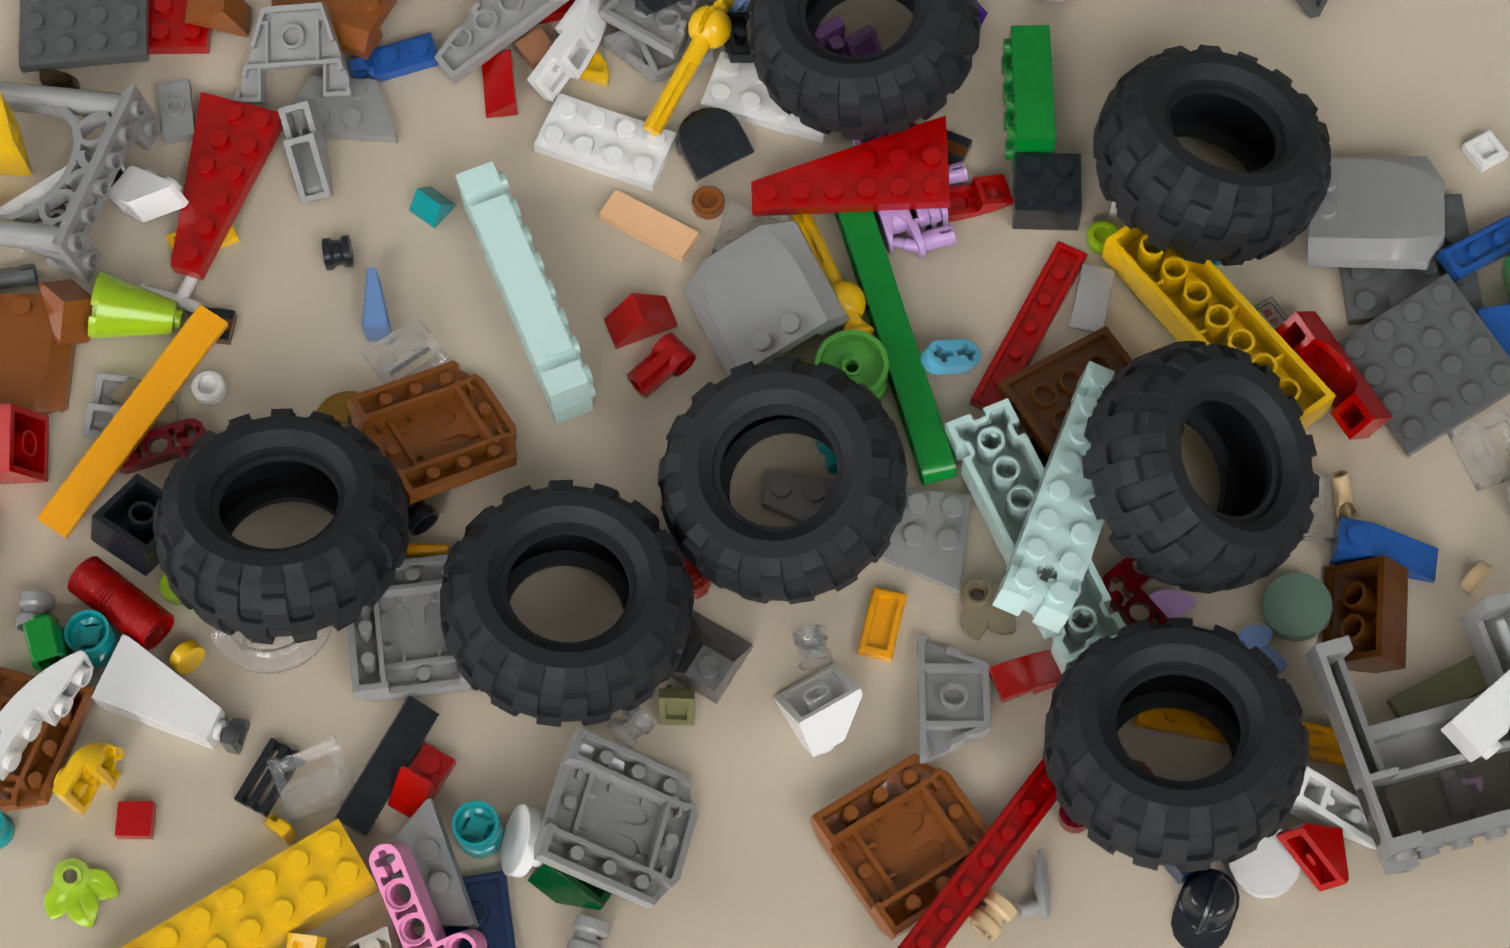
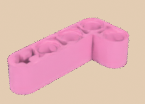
(418, 906)

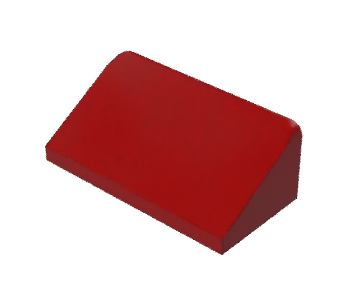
(499, 85)

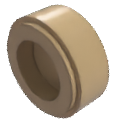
(1476, 577)

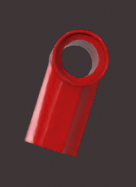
(667, 359)

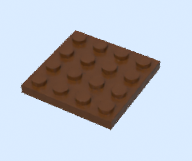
(1044, 389)

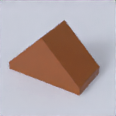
(220, 15)
(67, 311)

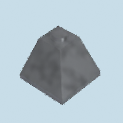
(710, 658)

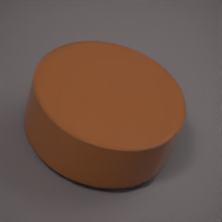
(708, 202)

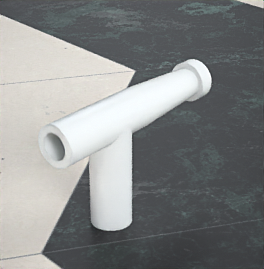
(182, 296)

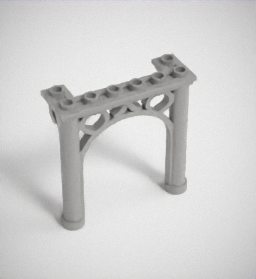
(65, 237)

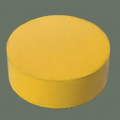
(187, 657)

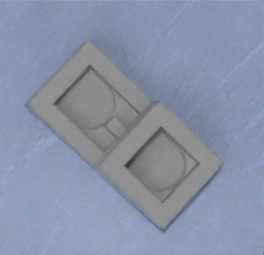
(1092, 298)
(102, 409)

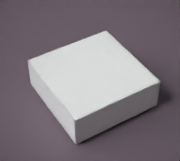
(1484, 151)

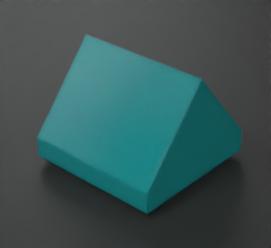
(430, 206)

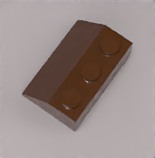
(1371, 609)

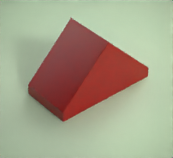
(639, 318)
(1318, 852)

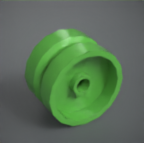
(859, 356)

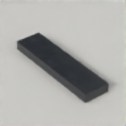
(380, 773)

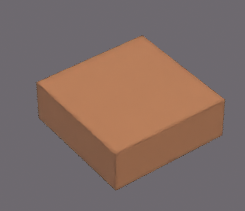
(533, 47)

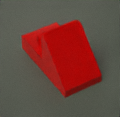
(420, 780)

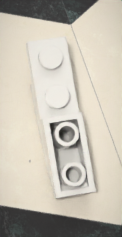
(572, 50)
(40, 700)

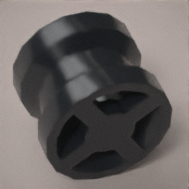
(337, 252)

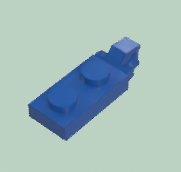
(396, 59)

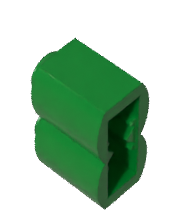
(45, 641)

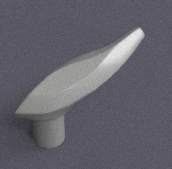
(1042, 903)

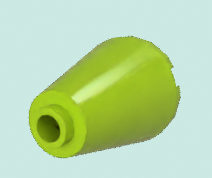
(130, 310)

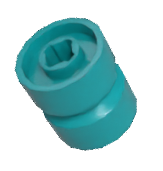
(93, 635)
(478, 829)

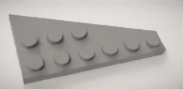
(661, 30)
(488, 31)
(925, 541)

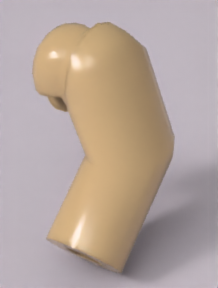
(1343, 497)

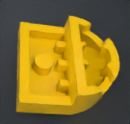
(86, 772)

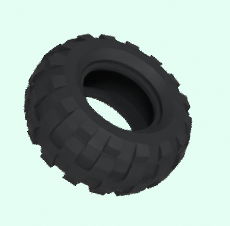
(867, 91)
(1185, 199)
(1258, 455)
(580, 530)
(799, 558)
(295, 586)
(1159, 817)

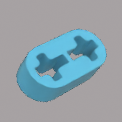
(952, 363)

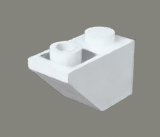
(146, 194)

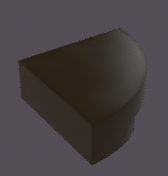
(58, 79)

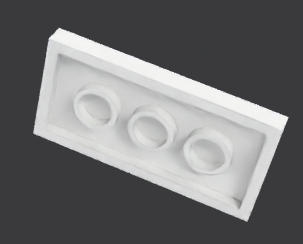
(740, 92)
(604, 142)

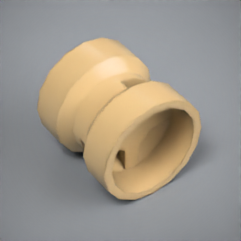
(989, 917)

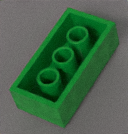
(1028, 91)

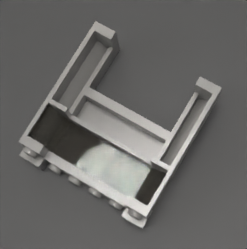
(1406, 770)

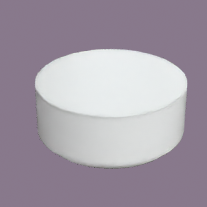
(209, 387)

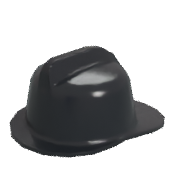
(1205, 909)

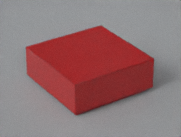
(135, 820)

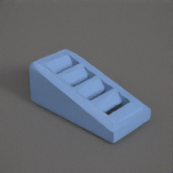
(375, 314)

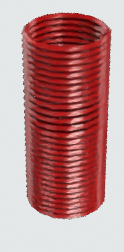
(120, 602)

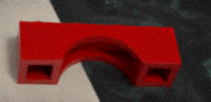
(1355, 404)

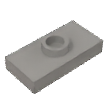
(176, 111)

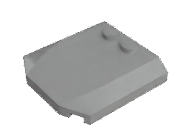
(1379, 214)
(763, 296)
(400, 640)
(617, 820)

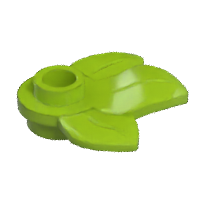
(80, 897)

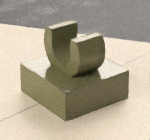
(676, 706)

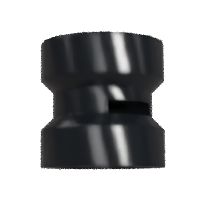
(421, 517)

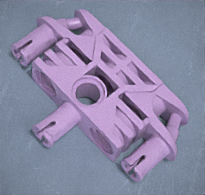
(900, 221)

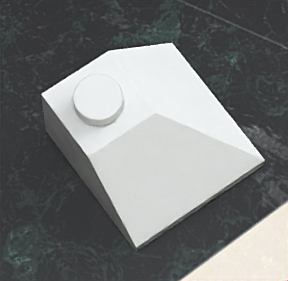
(821, 708)

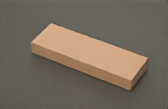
(649, 225)

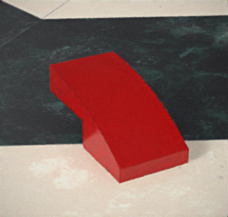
(979, 198)
(1025, 675)

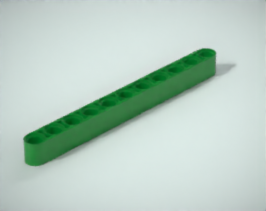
(892, 328)

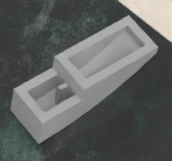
(306, 150)

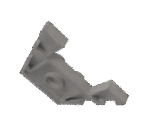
(294, 39)

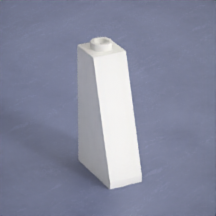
(155, 695)

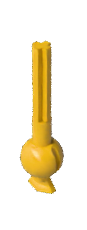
(709, 29)
(849, 293)

